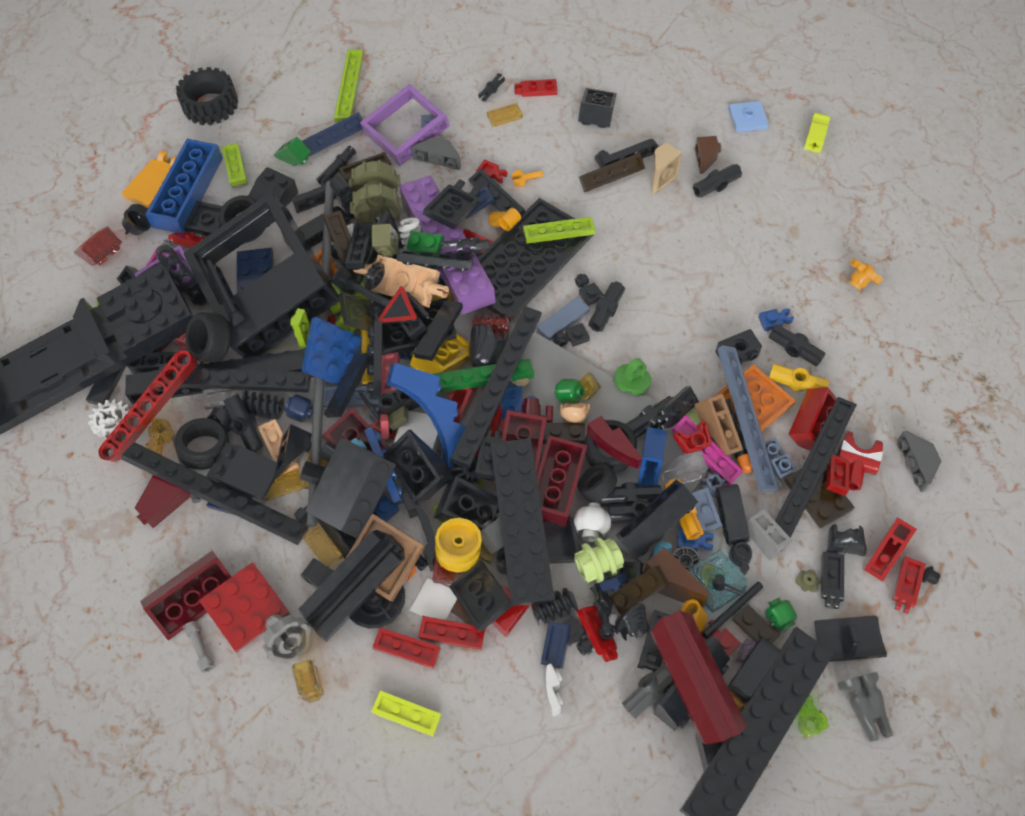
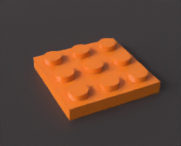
(767, 397)

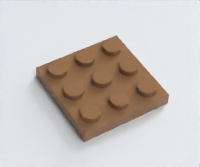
(412, 549)

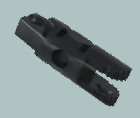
(475, 246)

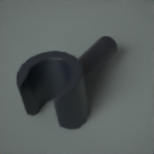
(720, 585)

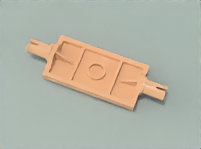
(416, 280)

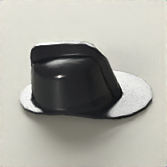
(135, 220)

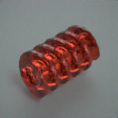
(497, 324)

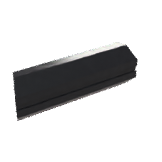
(352, 583)

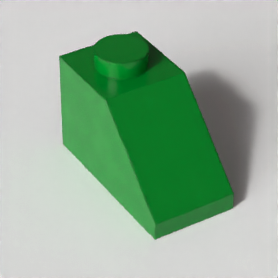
(293, 152)

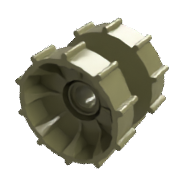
(374, 191)

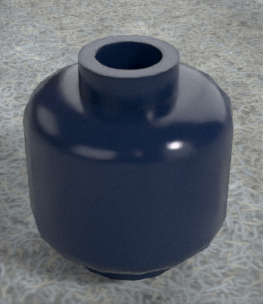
(298, 408)

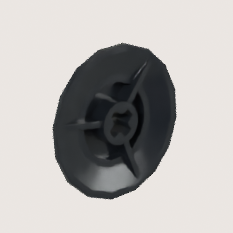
(381, 612)

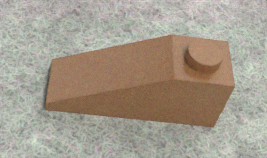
(720, 423)

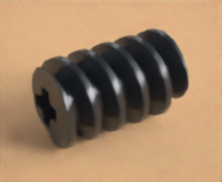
(263, 407)
(561, 602)

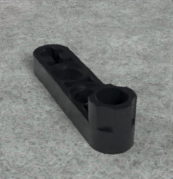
(645, 148)
(196, 294)

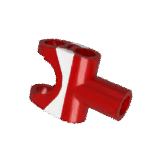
(860, 460)

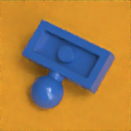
(513, 400)

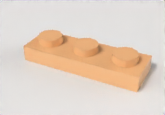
(272, 437)

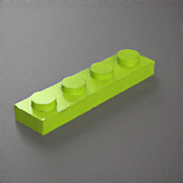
(559, 230)

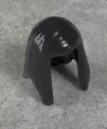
(485, 346)

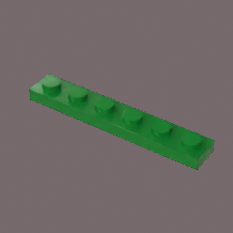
(479, 376)

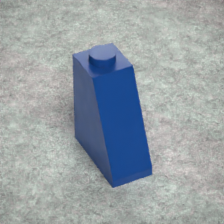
(652, 456)

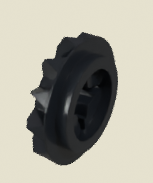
(374, 276)

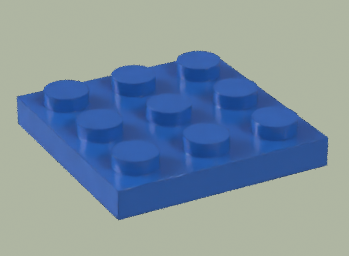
(329, 350)

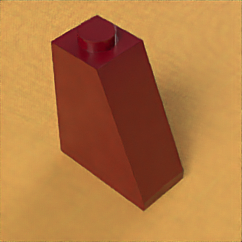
(159, 501)

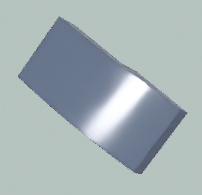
(780, 462)

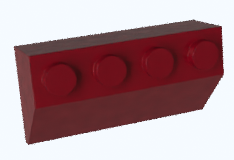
(179, 598)

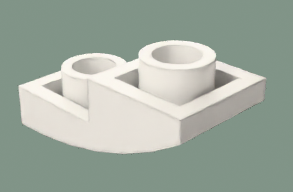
(553, 681)

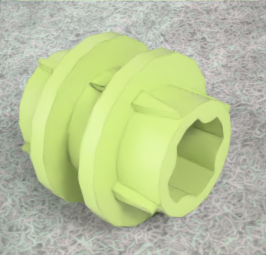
(598, 560)

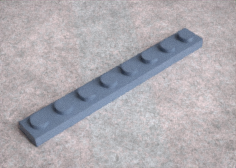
(747, 419)

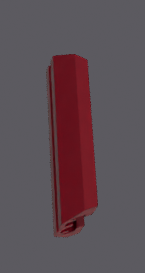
(697, 678)

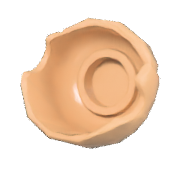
(575, 412)

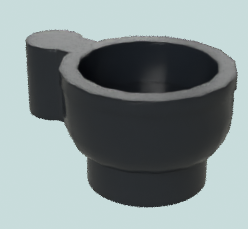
(741, 556)

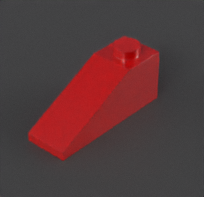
(890, 549)

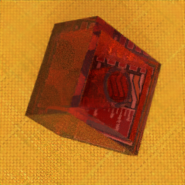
(99, 246)

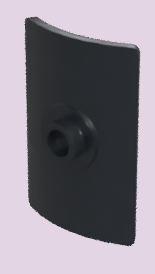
(851, 637)

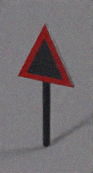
(377, 425)

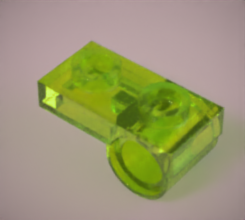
(811, 713)

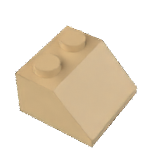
(665, 166)

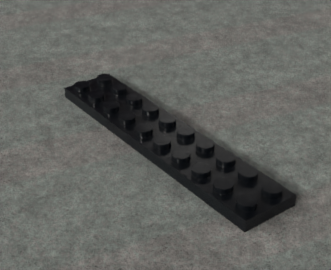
(768, 717)

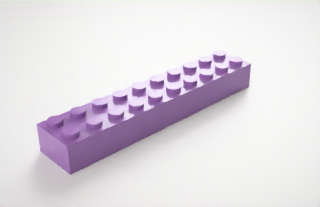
(466, 287)

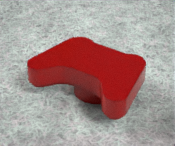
(694, 441)

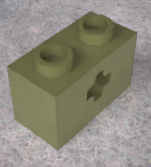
(385, 240)

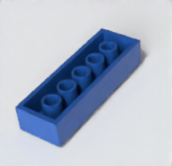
(184, 185)

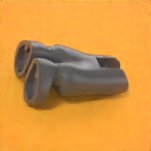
(868, 707)

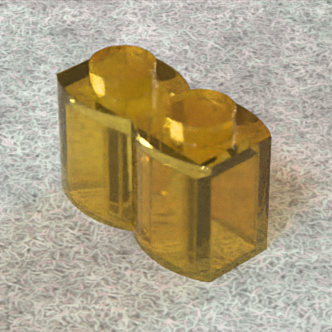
(308, 680)

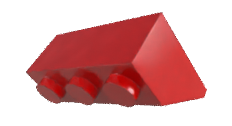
(812, 416)

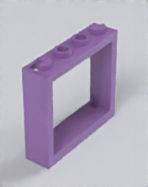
(429, 131)

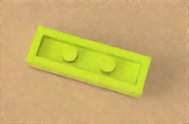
(406, 713)

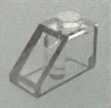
(685, 467)

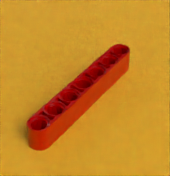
(139, 408)

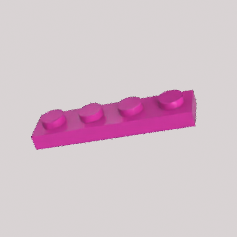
(713, 455)

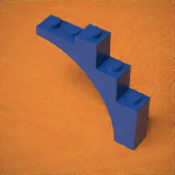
(423, 389)

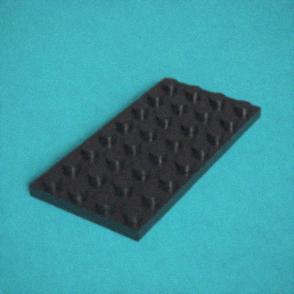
(524, 269)

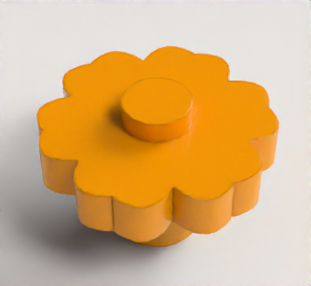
(863, 274)

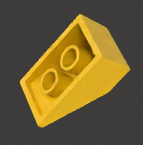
(450, 357)

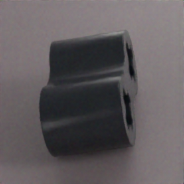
(316, 573)

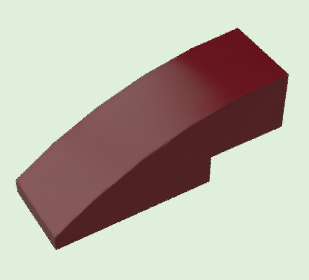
(614, 442)

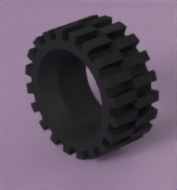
(204, 83)

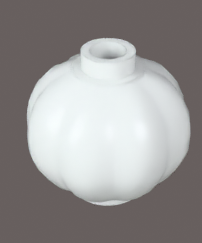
(591, 521)

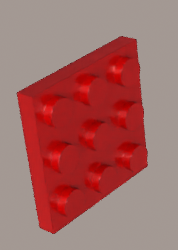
(243, 606)

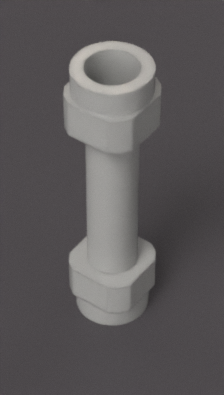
(205, 662)

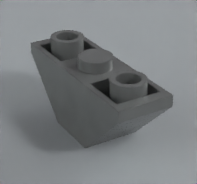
(437, 152)
(920, 458)

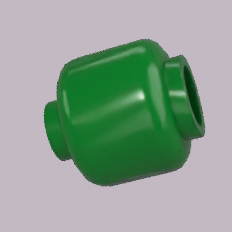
(569, 391)
(780, 614)

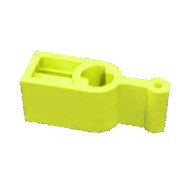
(817, 132)

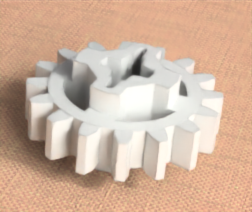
(108, 417)

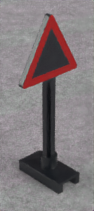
(397, 309)

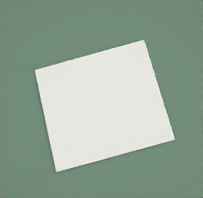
(434, 600)

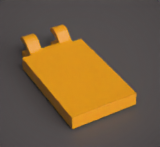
(148, 181)

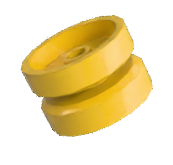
(458, 545)

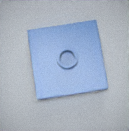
(748, 116)

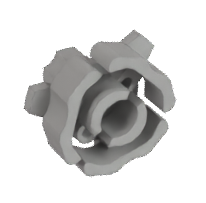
(283, 636)

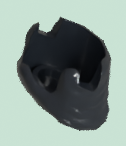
(846, 542)
(632, 622)

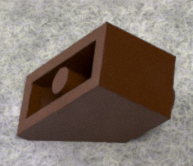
(706, 151)

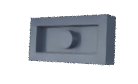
(706, 510)

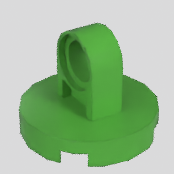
(633, 377)

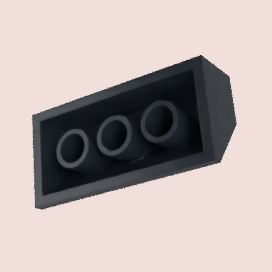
(671, 707)

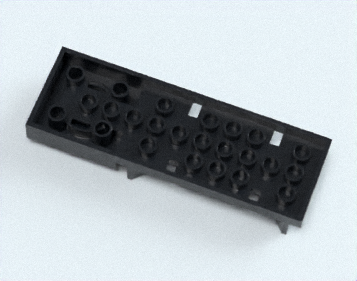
(117, 332)

